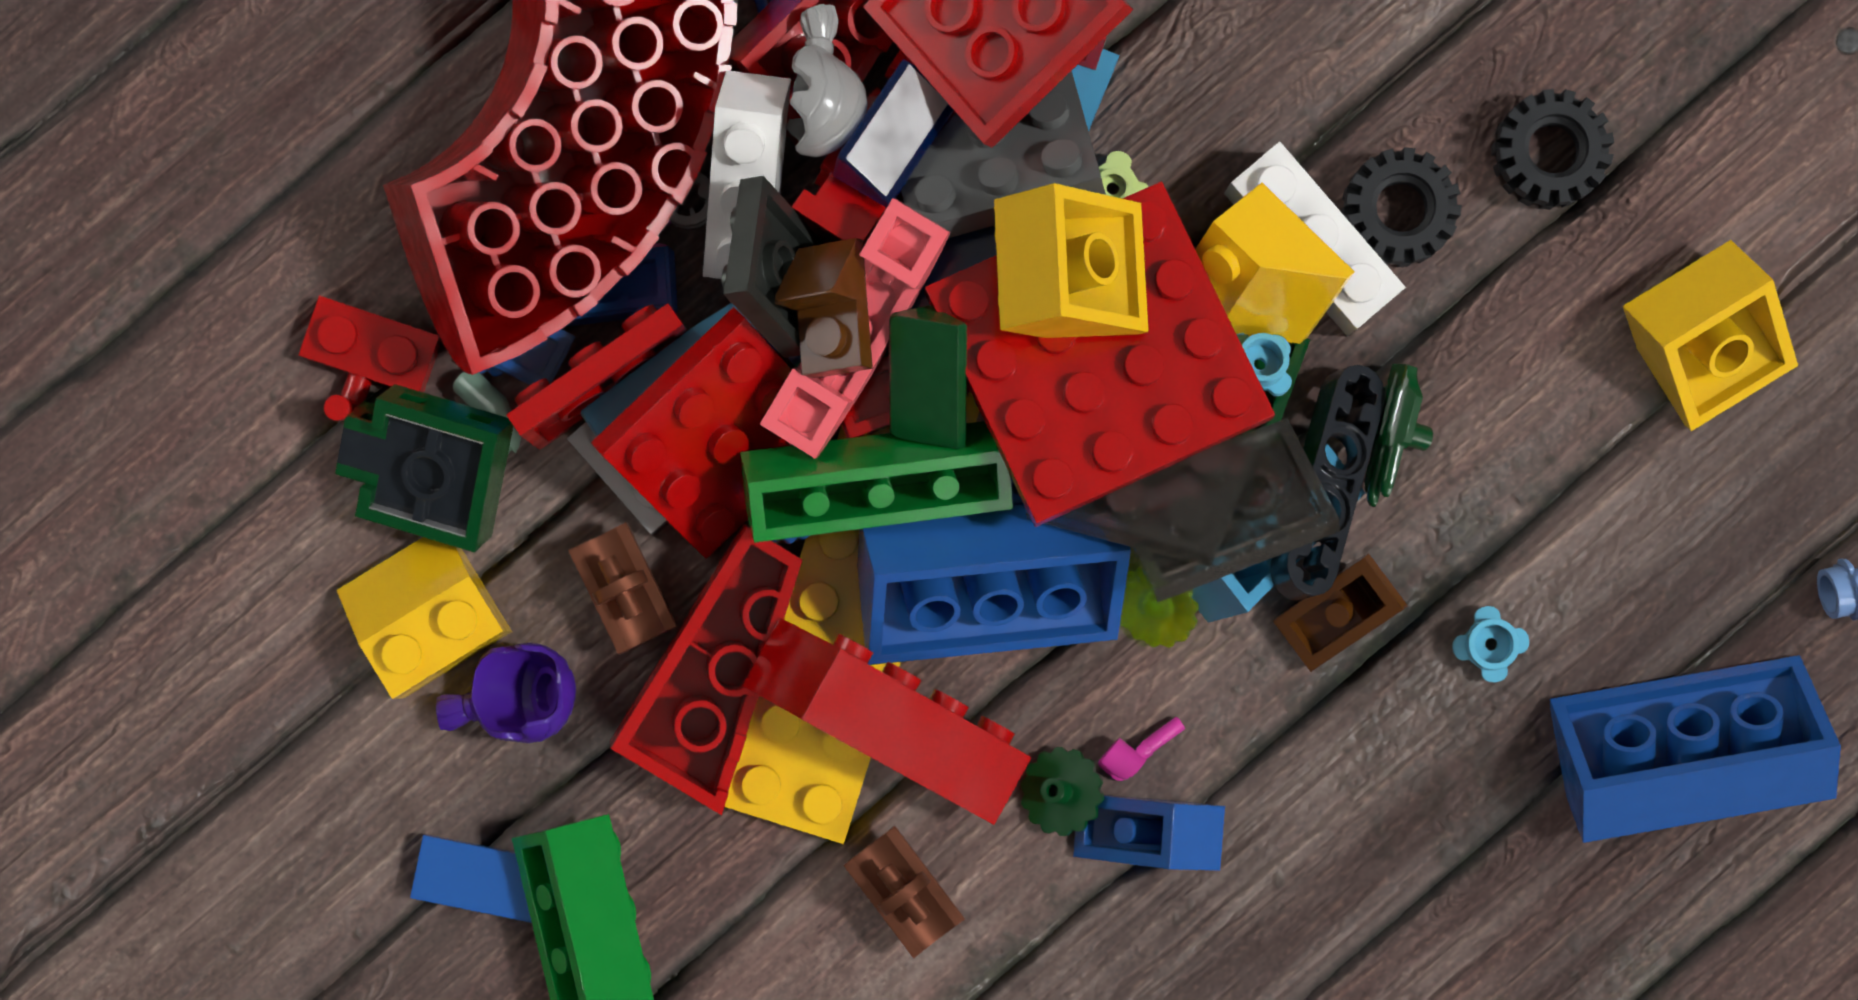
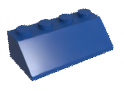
(985, 586)
(1695, 748)

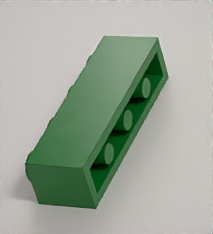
(871, 484)
(582, 912)

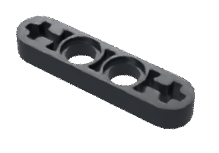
(1341, 486)

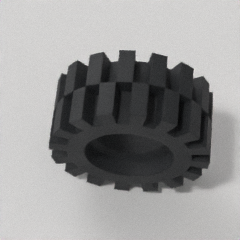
(1575, 118)
(1432, 185)

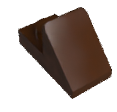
(832, 307)
(1342, 615)

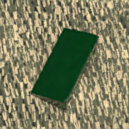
(928, 377)

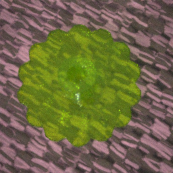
(1156, 622)

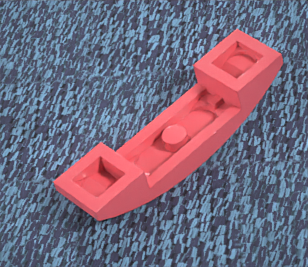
(896, 268)

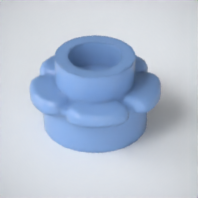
(1839, 590)

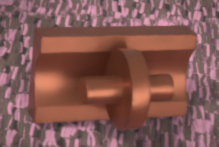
(622, 588)
(904, 891)

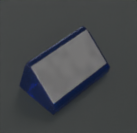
(893, 135)

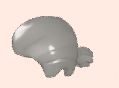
(825, 88)

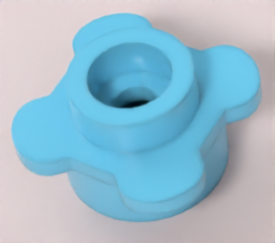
(1274, 353)
(1509, 642)

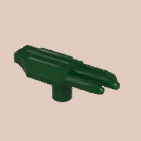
(1396, 431)

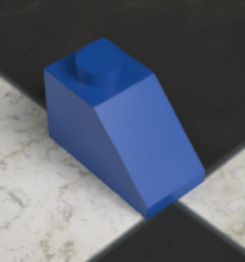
(1154, 834)

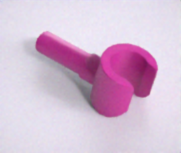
(1124, 762)

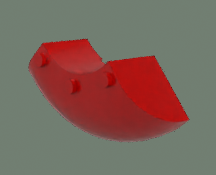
(563, 168)

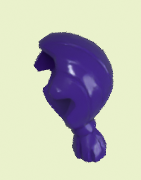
(515, 694)

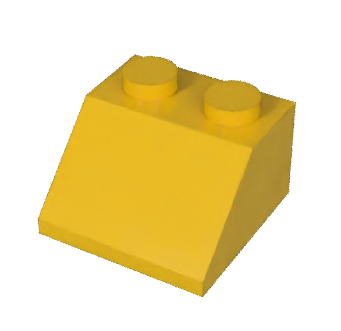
(1070, 263)
(1271, 268)
(1712, 333)
(421, 615)

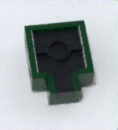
(426, 465)

